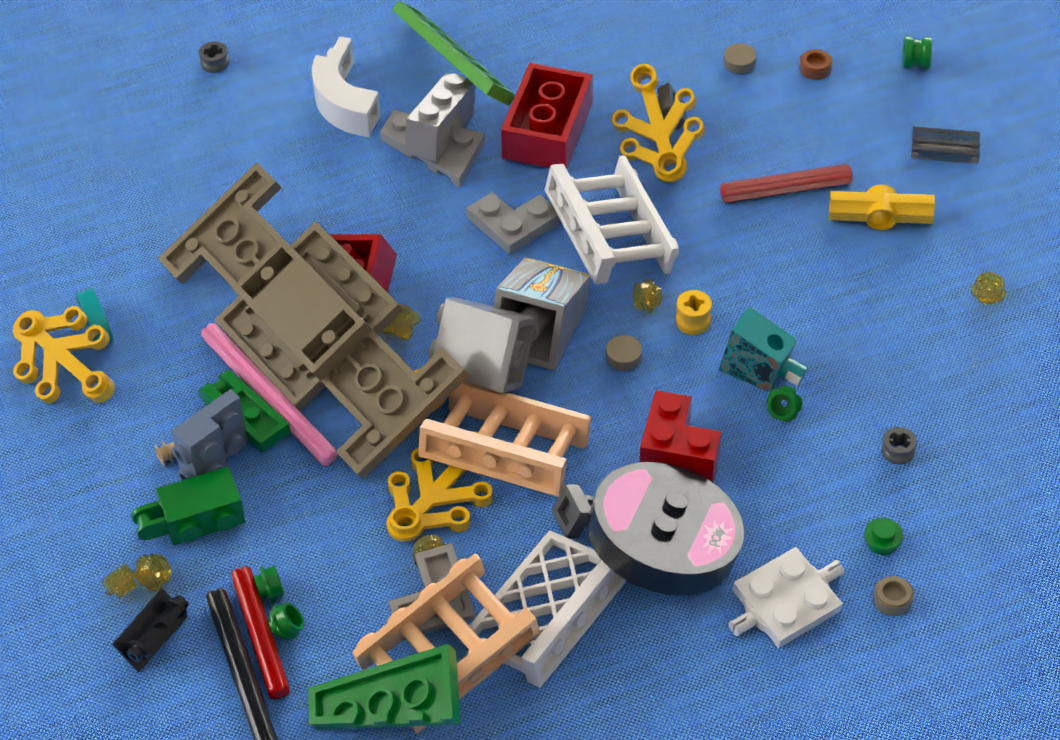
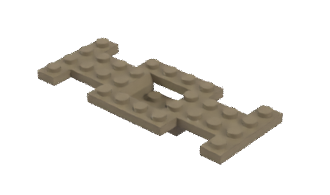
(306, 330)

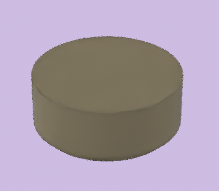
(739, 58)
(623, 352)
(893, 596)

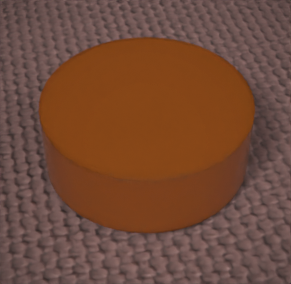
(815, 64)

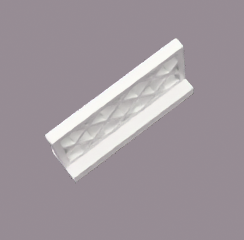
(573, 614)

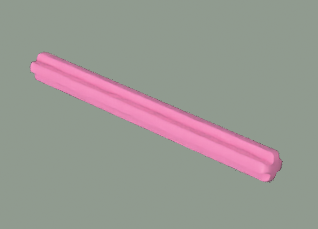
(264, 388)

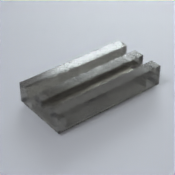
(945, 145)

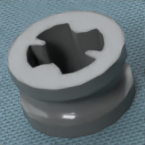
(220, 54)
(897, 437)

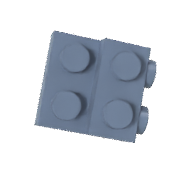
(210, 437)

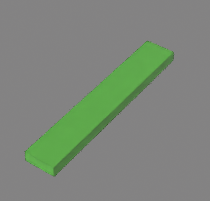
(454, 53)

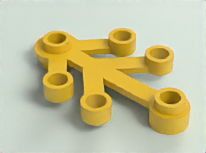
(660, 128)
(57, 351)
(431, 494)

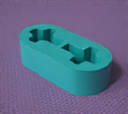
(91, 306)

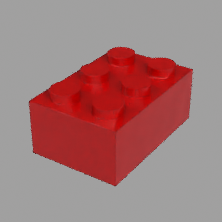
(547, 116)

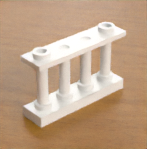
(590, 236)

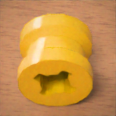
(693, 312)

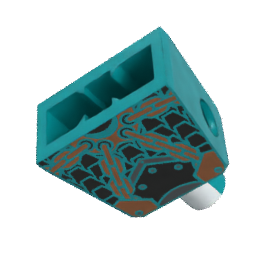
(761, 353)

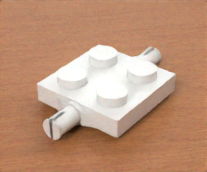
(786, 597)

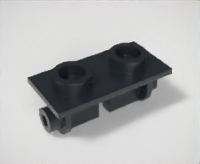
(151, 628)

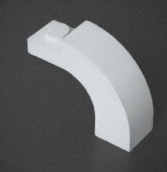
(340, 103)

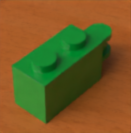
(191, 508)

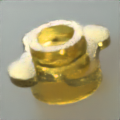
(403, 323)

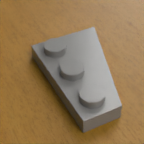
(454, 161)

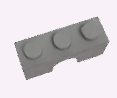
(430, 122)

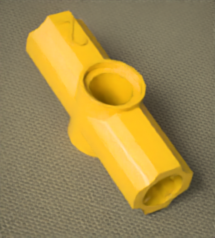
(881, 207)

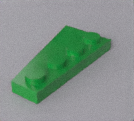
(394, 694)

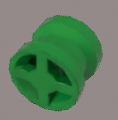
(917, 52)

